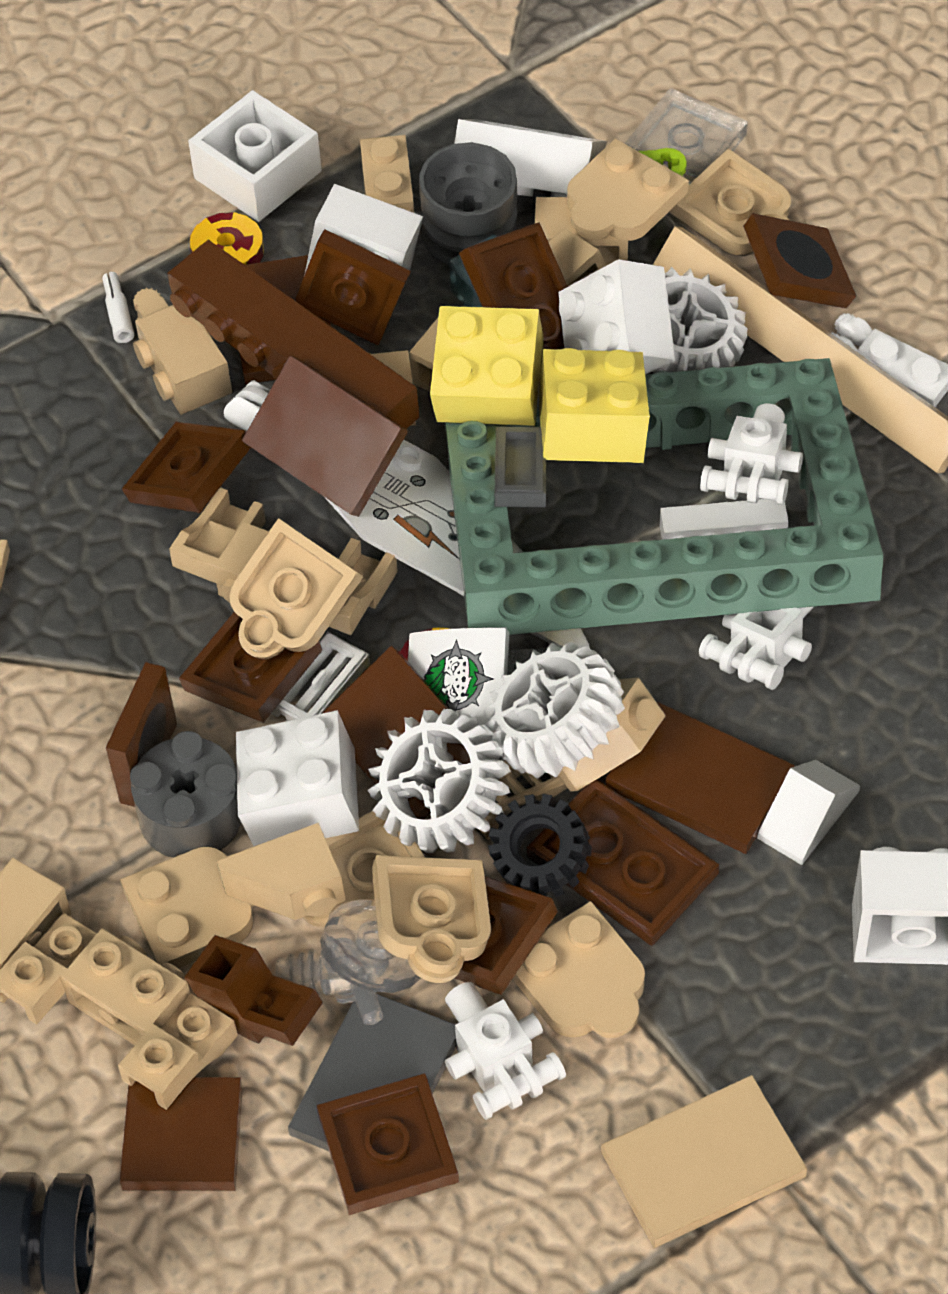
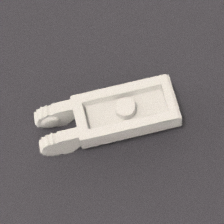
(903, 362)

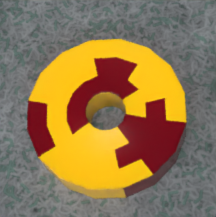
(233, 230)

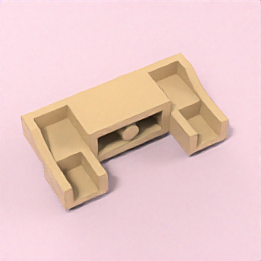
(228, 536)
(128, 994)

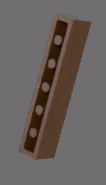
(271, 326)

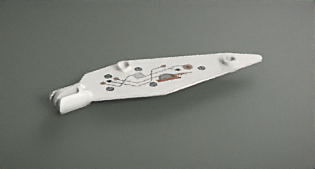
(406, 513)

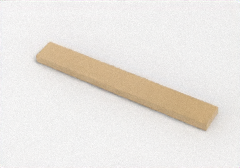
(796, 337)

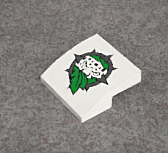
(462, 665)

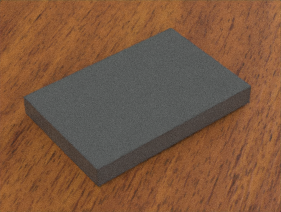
(373, 1056)

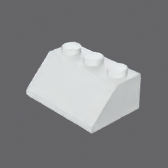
(540, 157)

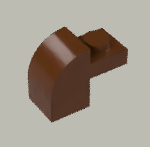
(243, 988)

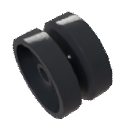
(47, 1234)

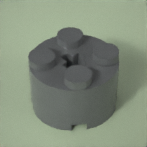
(186, 795)

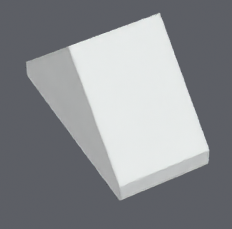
(806, 809)

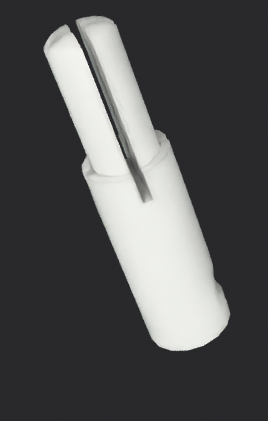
(117, 309)

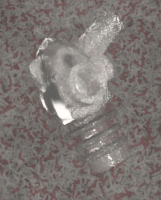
(317, 974)

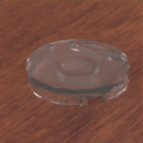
(356, 954)

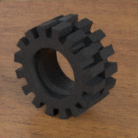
(533, 816)

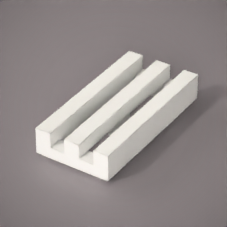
(356, 666)

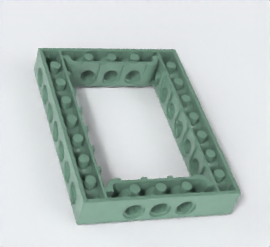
(686, 576)

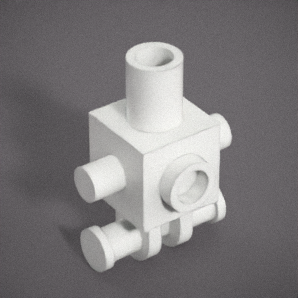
(753, 458)
(759, 644)
(496, 1050)

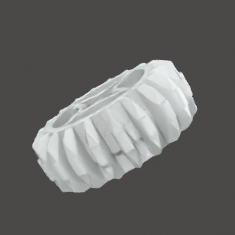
(703, 324)
(555, 709)
(427, 748)

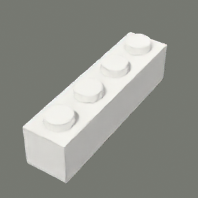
(722, 518)

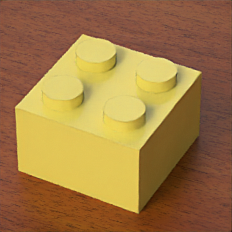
(487, 365)
(593, 405)

